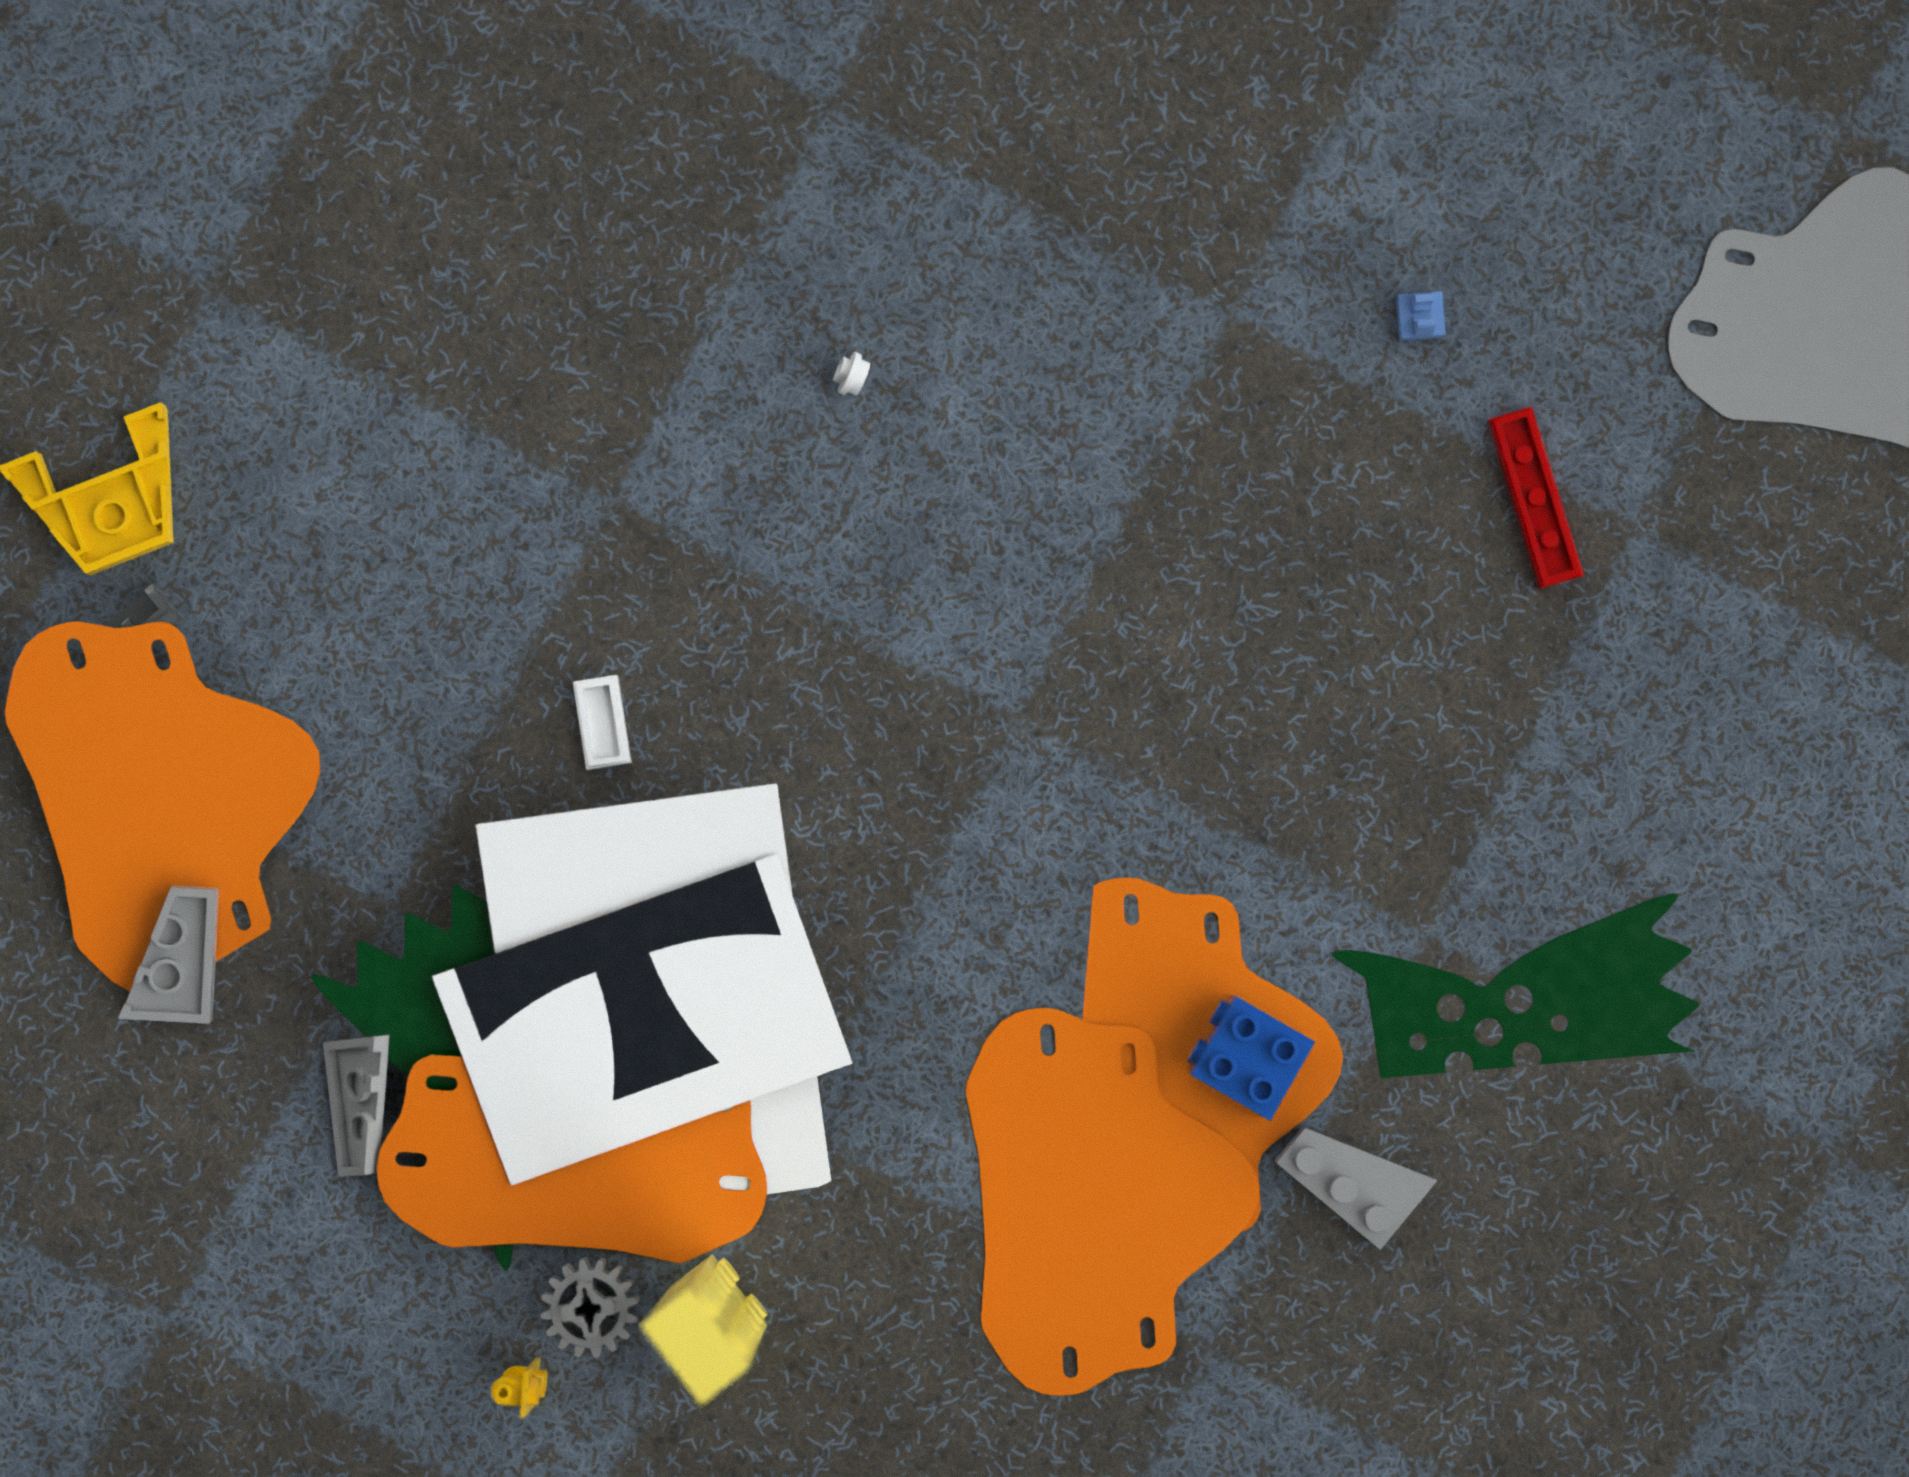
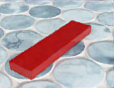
(1535, 497)

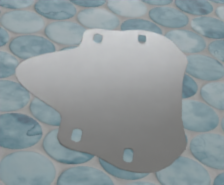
(1814, 321)

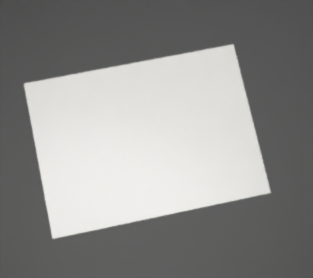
(597, 860)

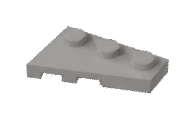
(180, 961)
(357, 1095)
(1355, 1184)

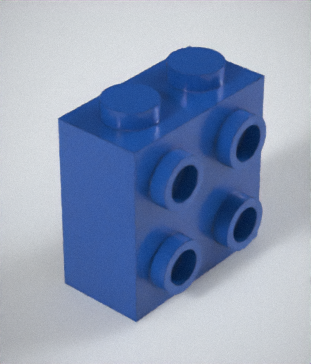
(1249, 1056)

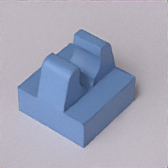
(1420, 316)

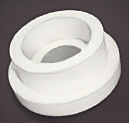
(851, 374)

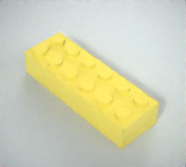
(707, 1327)

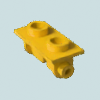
(521, 1386)

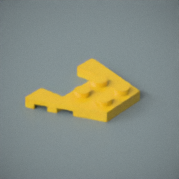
(113, 513)

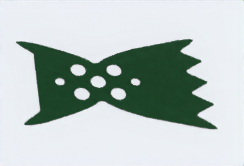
(1595, 976)
(402, 999)

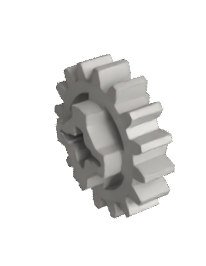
(587, 1284)

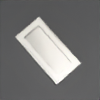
(602, 722)

